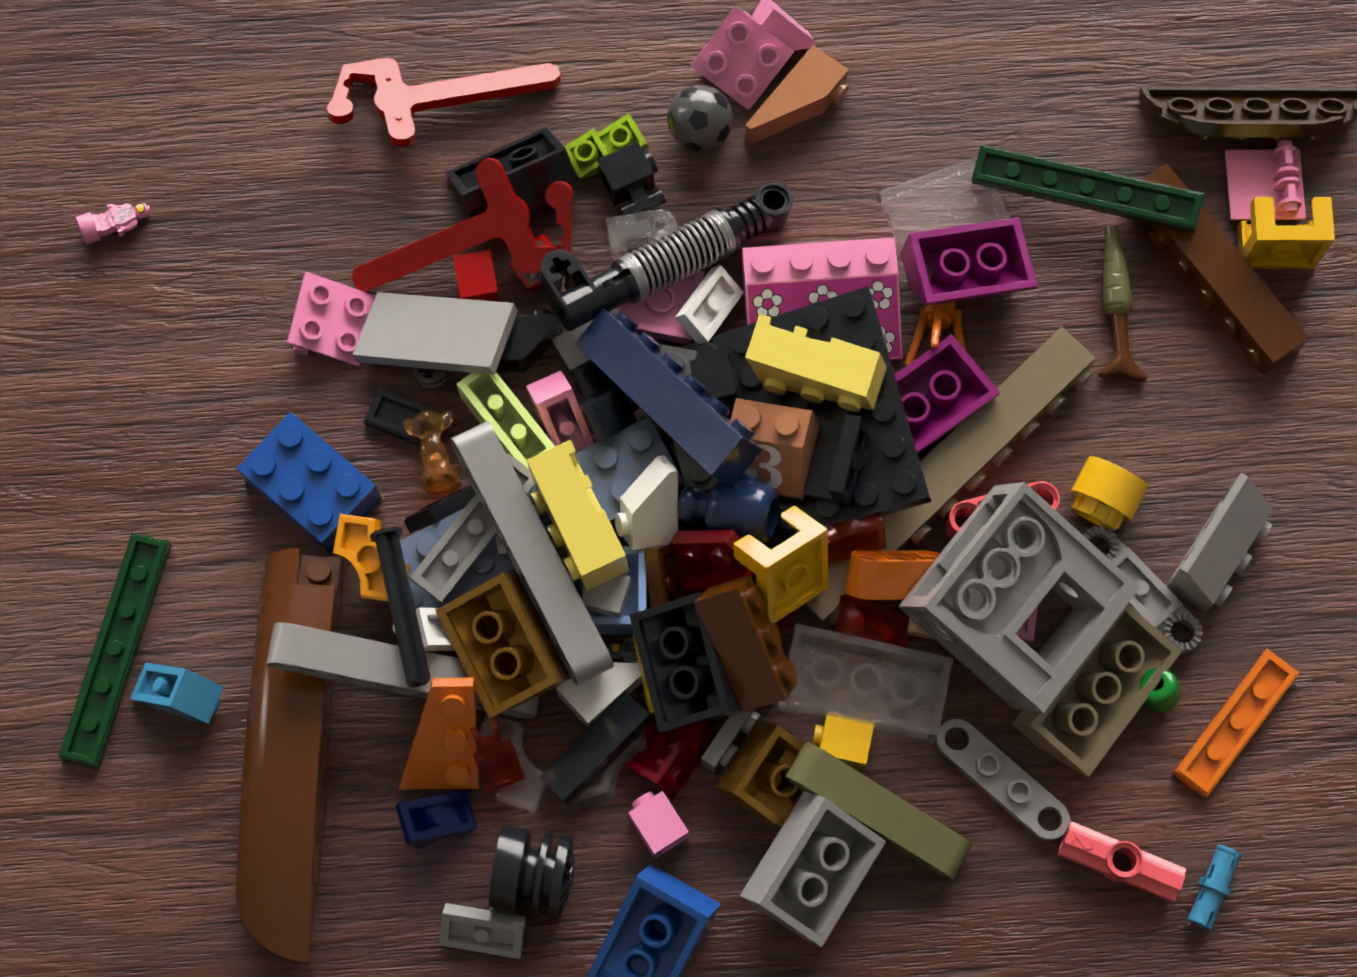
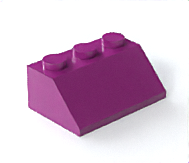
(968, 261)
(942, 391)

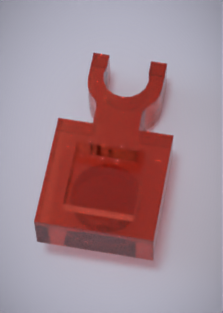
(496, 760)

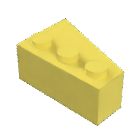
(815, 367)
(575, 517)

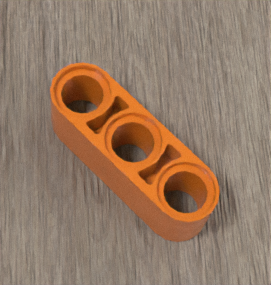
(886, 573)

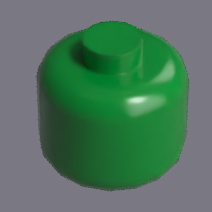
(1165, 694)

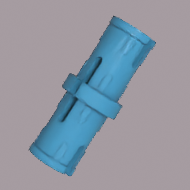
(1214, 887)

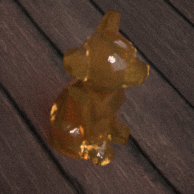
(437, 473)

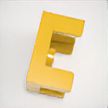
(1285, 246)
(791, 570)

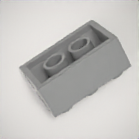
(1222, 546)

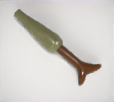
(1117, 303)

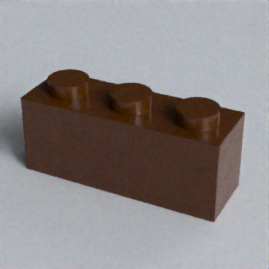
(747, 643)

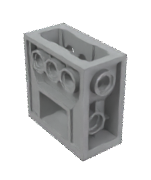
(997, 577)

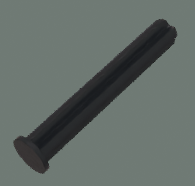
(402, 605)

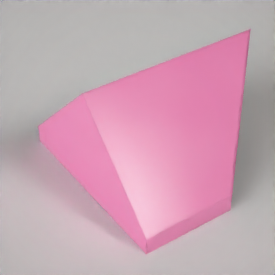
(782, 25)

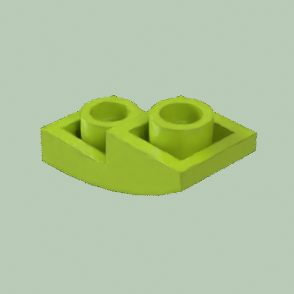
(593, 145)

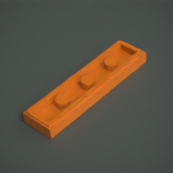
(1235, 723)

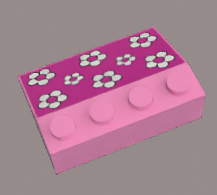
(803, 274)

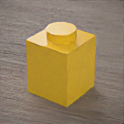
(845, 740)

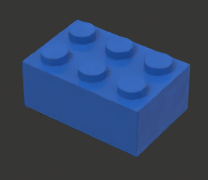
(308, 481)

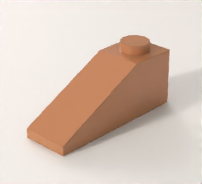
(801, 96)

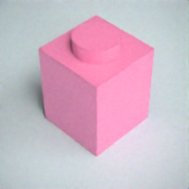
(657, 823)

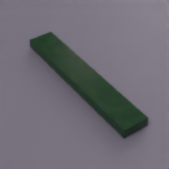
(1088, 188)
(115, 651)

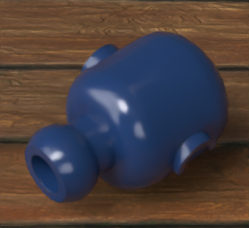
(745, 507)

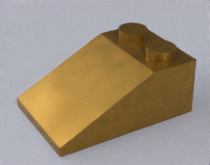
(758, 774)

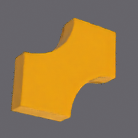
(355, 545)

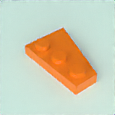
(443, 741)

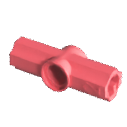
(1146, 870)

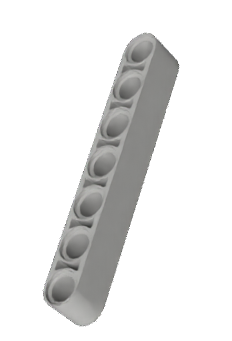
(532, 553)
(362, 663)

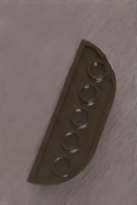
(1251, 111)

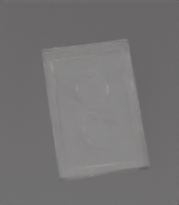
(939, 202)

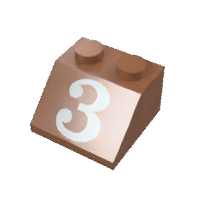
(786, 441)

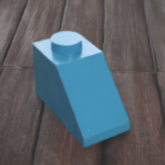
(177, 692)

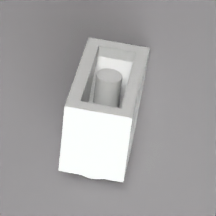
(650, 507)
(596, 695)

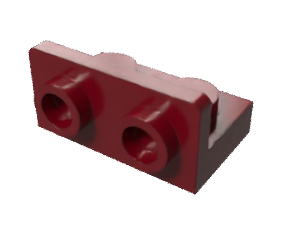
(710, 557)
(671, 755)

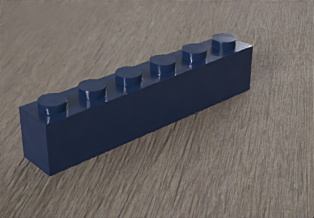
(668, 397)

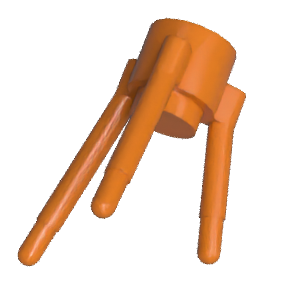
(938, 318)

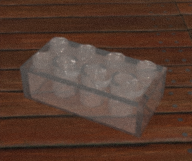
(868, 683)

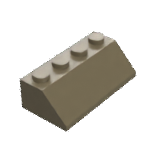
(1101, 694)

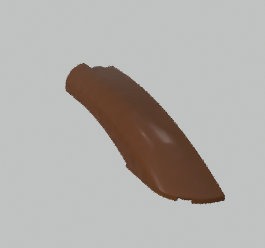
(286, 762)

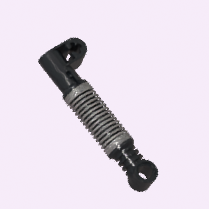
(634, 277)

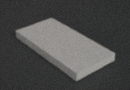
(435, 333)

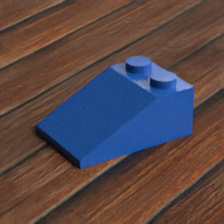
(655, 928)

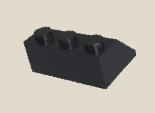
(529, 165)
(681, 666)

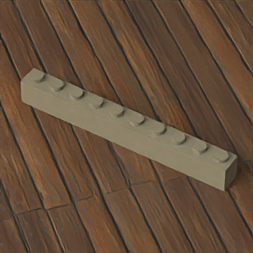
(972, 448)

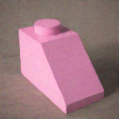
(559, 411)

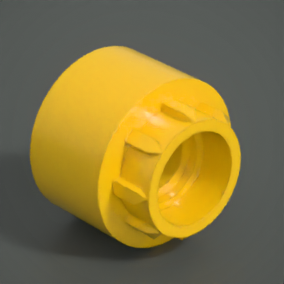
(1107, 493)

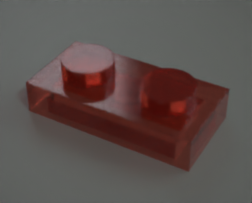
(871, 621)

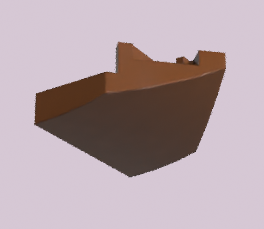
(665, 574)

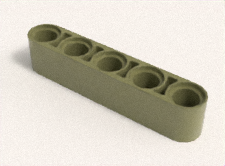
(880, 811)

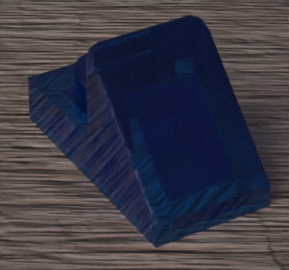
(436, 818)

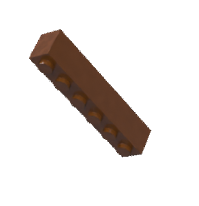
(1228, 286)

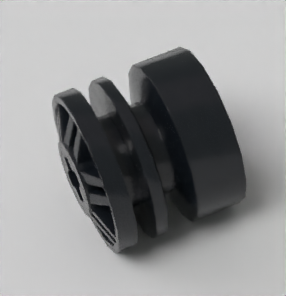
(531, 873)

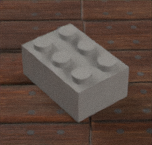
(813, 868)

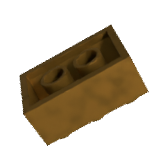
(502, 644)

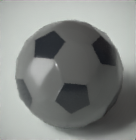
(700, 118)

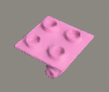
(742, 58)
(1266, 174)
(329, 318)

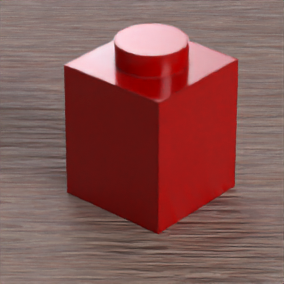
(476, 276)

